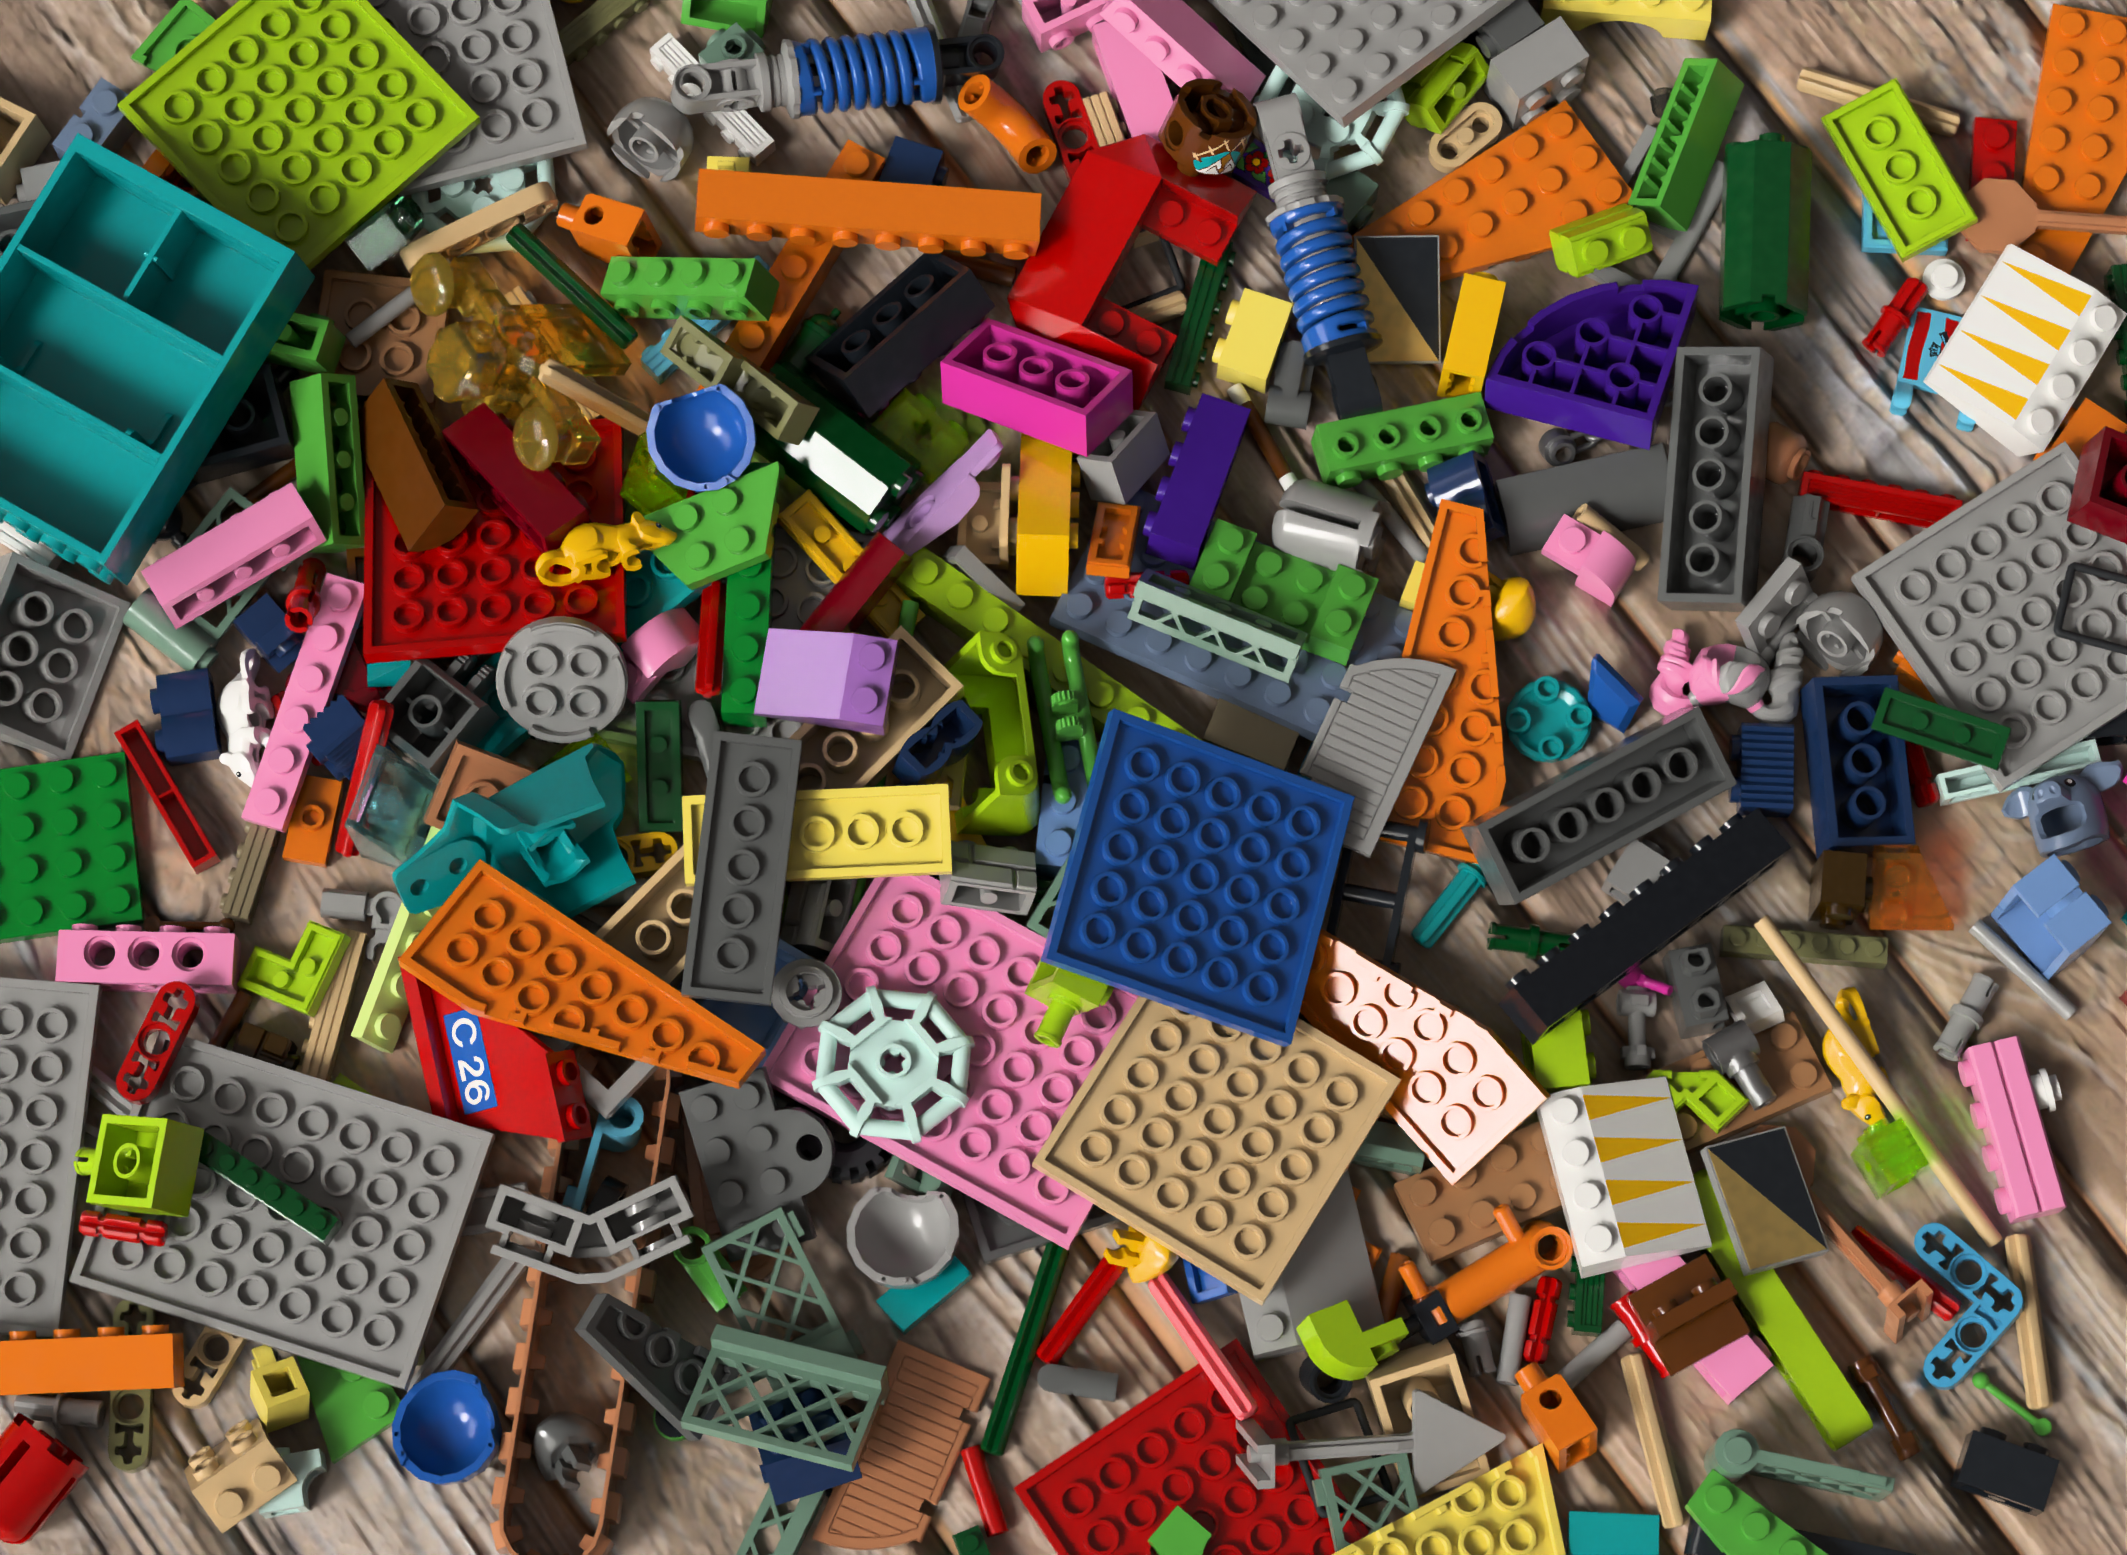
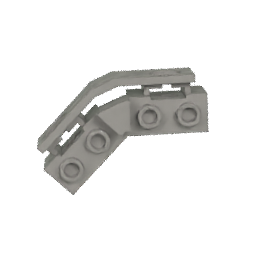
(586, 1234)

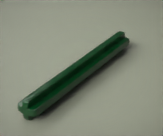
(1024, 1349)

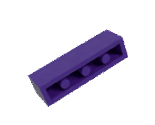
(1197, 480)

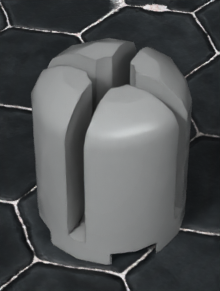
(1330, 526)

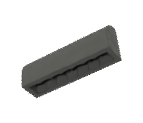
(1620, 486)

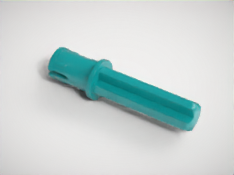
(1448, 904)

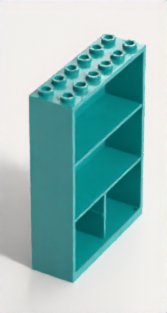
(125, 352)

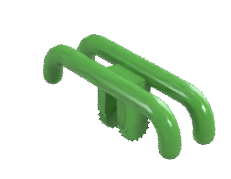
(1063, 714)

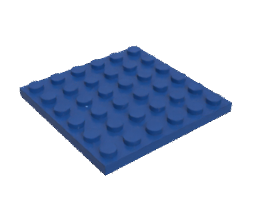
(1198, 878)

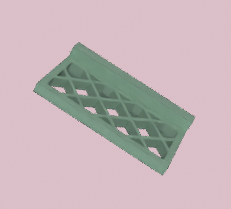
(795, 1364)

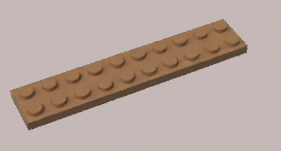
(1519, 1169)

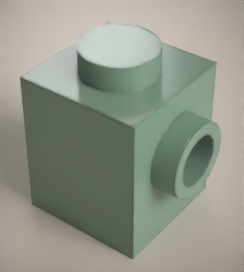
(1359, 196)

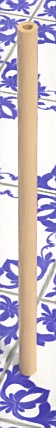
(1877, 1079)

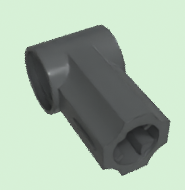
(1290, 395)
(1807, 531)

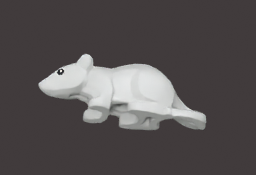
(242, 717)

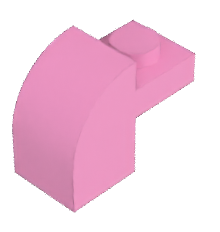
(1597, 559)
(657, 648)

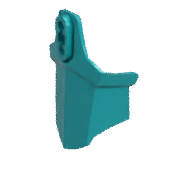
(541, 832)

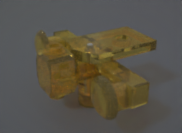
(505, 346)

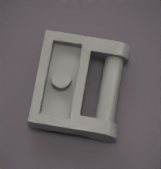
(1775, 609)

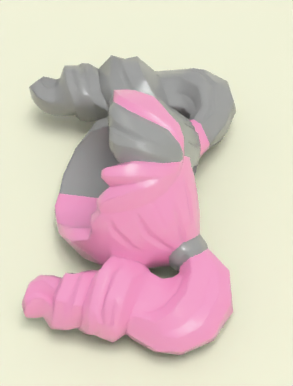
(1731, 676)

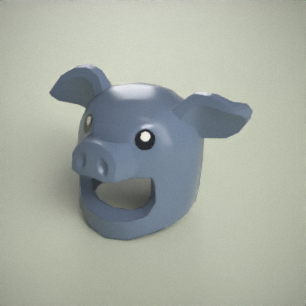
(2066, 809)

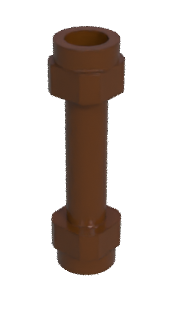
(1866, 1374)

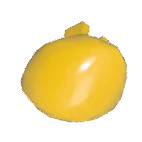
(1511, 607)
(1141, 1256)

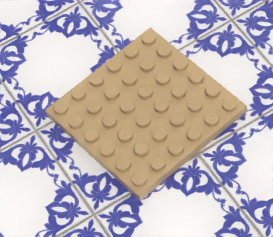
(1216, 1138)

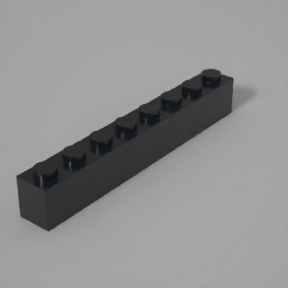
(1643, 925)

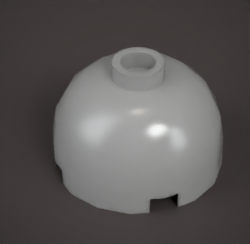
(652, 138)
(1841, 632)

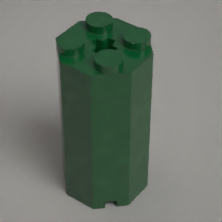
(1765, 233)
(843, 458)

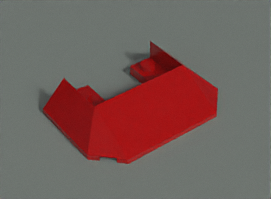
(1090, 235)

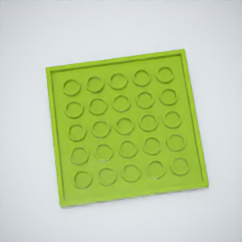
(299, 117)

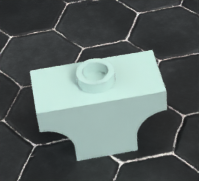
(294, 1499)

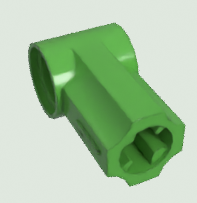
(702, 1274)

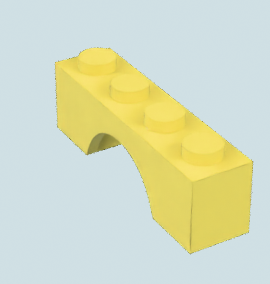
(1669, 17)

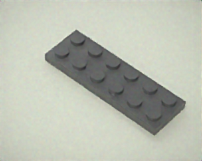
(742, 868)

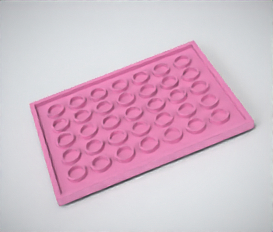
(1015, 1083)

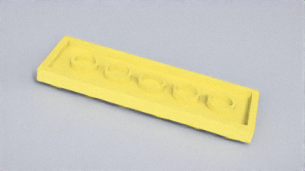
(854, 833)

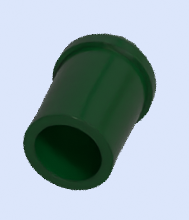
(810, 336)

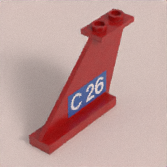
(494, 1071)

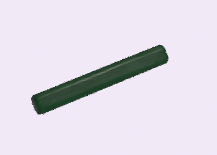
(572, 286)

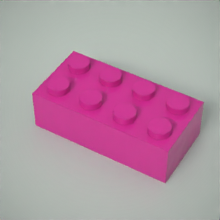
(1037, 387)

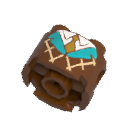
(1207, 128)

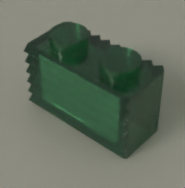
(386, 232)

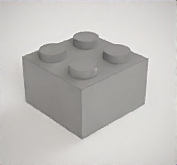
(1537, 73)

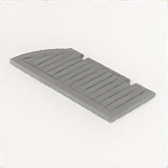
(1375, 738)

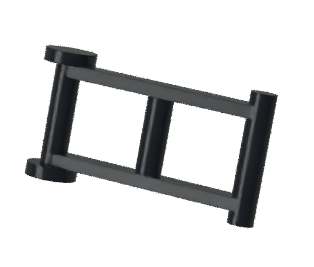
(1417, 841)

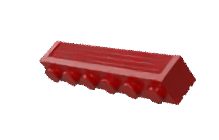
(1878, 501)
(167, 797)

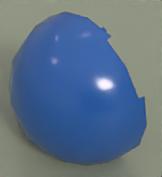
(702, 438)
(447, 1428)

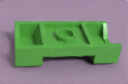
(1286, 589)

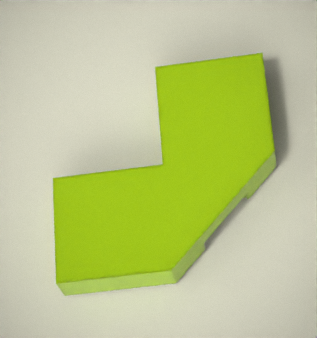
(1706, 1094)

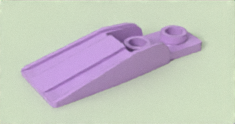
(946, 498)

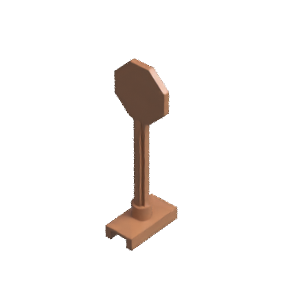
(2012, 216)
(1900, 1303)

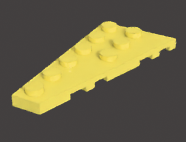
(1493, 1514)

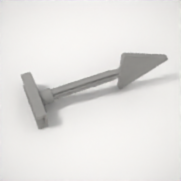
(1439, 1441)

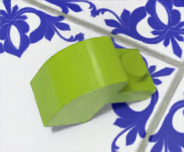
(1341, 1347)

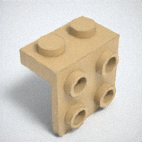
(988, 526)
(238, 1474)

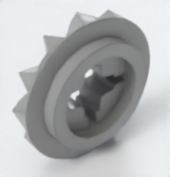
(814, 975)

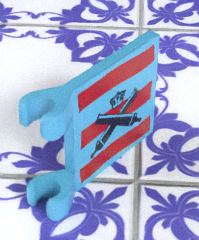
(1922, 346)

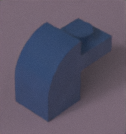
(266, 632)

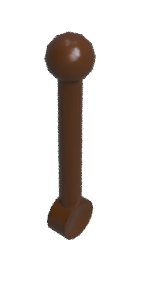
(153, 924)

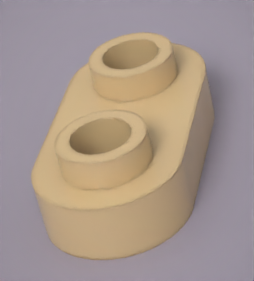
(1463, 138)

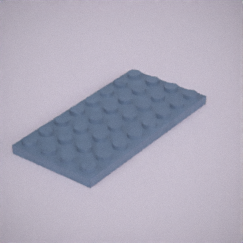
(1295, 705)

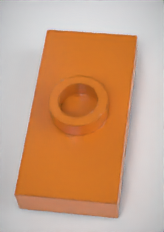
(1113, 540)
(313, 822)

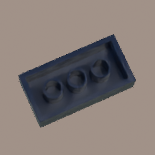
(1853, 771)

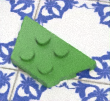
(722, 528)

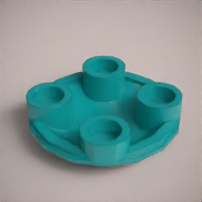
(1548, 720)

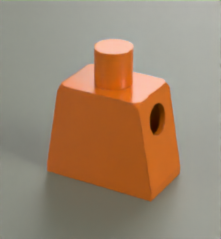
(609, 228)
(1567, 1429)

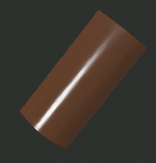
(413, 466)

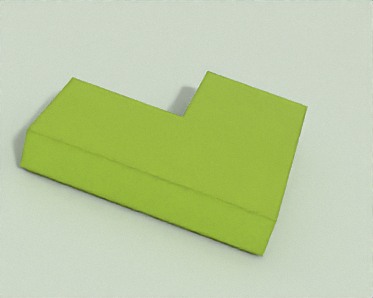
(304, 978)

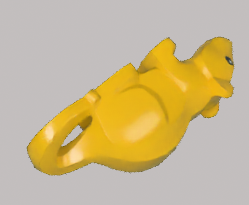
(597, 547)
(1859, 1094)

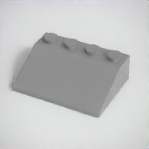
(51, 653)
(1324, 1271)

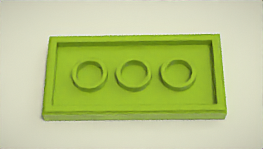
(1899, 170)

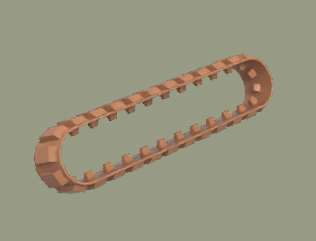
(534, 1316)

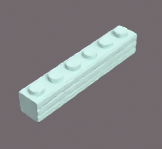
(1975, 783)

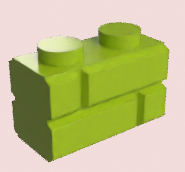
(1444, 87)
(1601, 240)

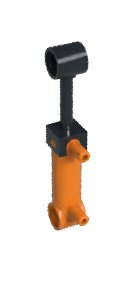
(1440, 1308)

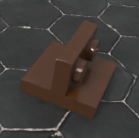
(1689, 1314)

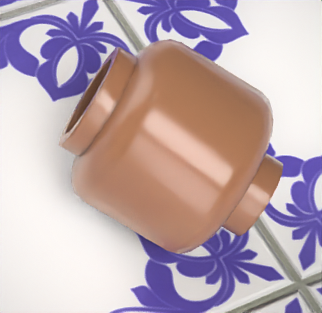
(1785, 454)

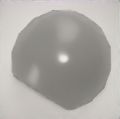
(902, 1236)

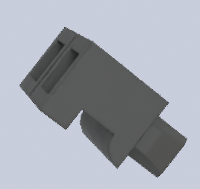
(1696, 990)

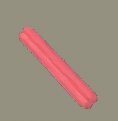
(1203, 1347)

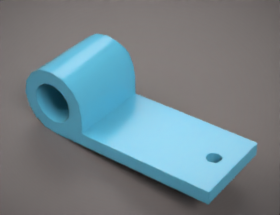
(615, 1134)

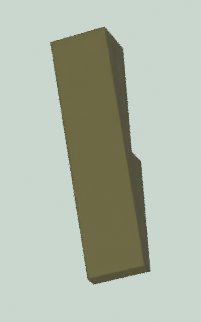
(713, 362)

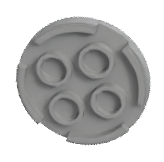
(562, 679)

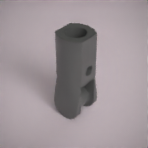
(974, 25)
(703, 722)
(1079, 1382)

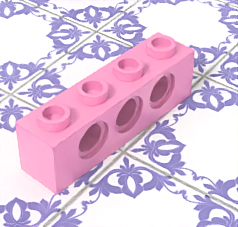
(214, 975)

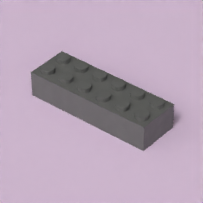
(1715, 478)
(1598, 805)

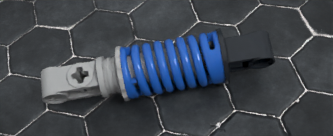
(839, 72)
(1319, 262)

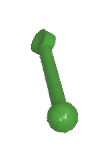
(2040, 1426)

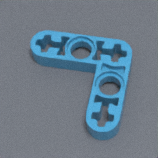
(1980, 1312)

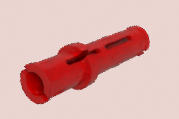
(305, 595)

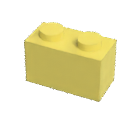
(1253, 340)

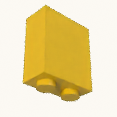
(1471, 335)

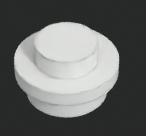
(1944, 279)
(2046, 1089)

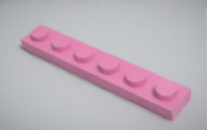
(308, 692)

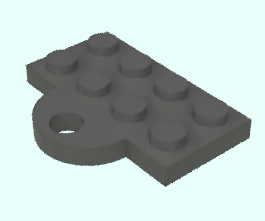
(755, 1156)

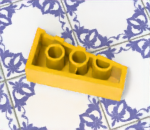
(1045, 516)

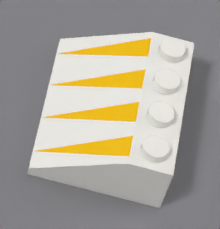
(2024, 350)
(1622, 1174)

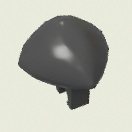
(566, 1446)

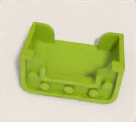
(996, 688)

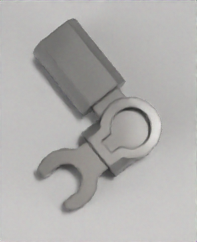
(359, 906)

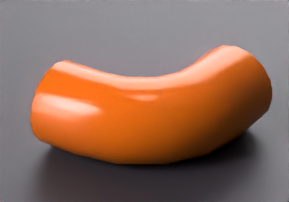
(1008, 123)

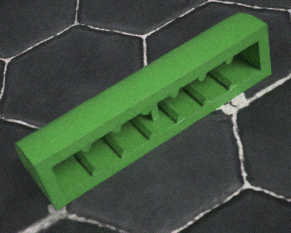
(1686, 142)

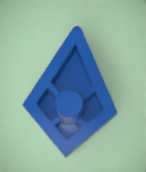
(1611, 695)

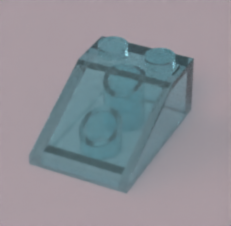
(390, 810)

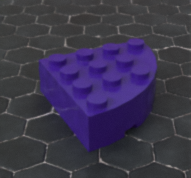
(1597, 360)

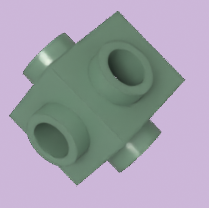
(731, 45)

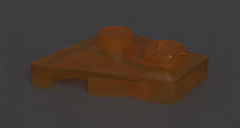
(1905, 892)

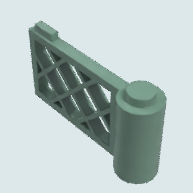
(196, 641)
(825, 1337)
(1739, 1454)
(1326, 1496)

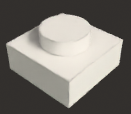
(1755, 1007)

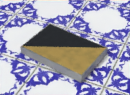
(1403, 296)
(1764, 1201)

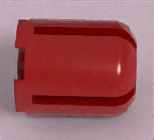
(33, 1478)

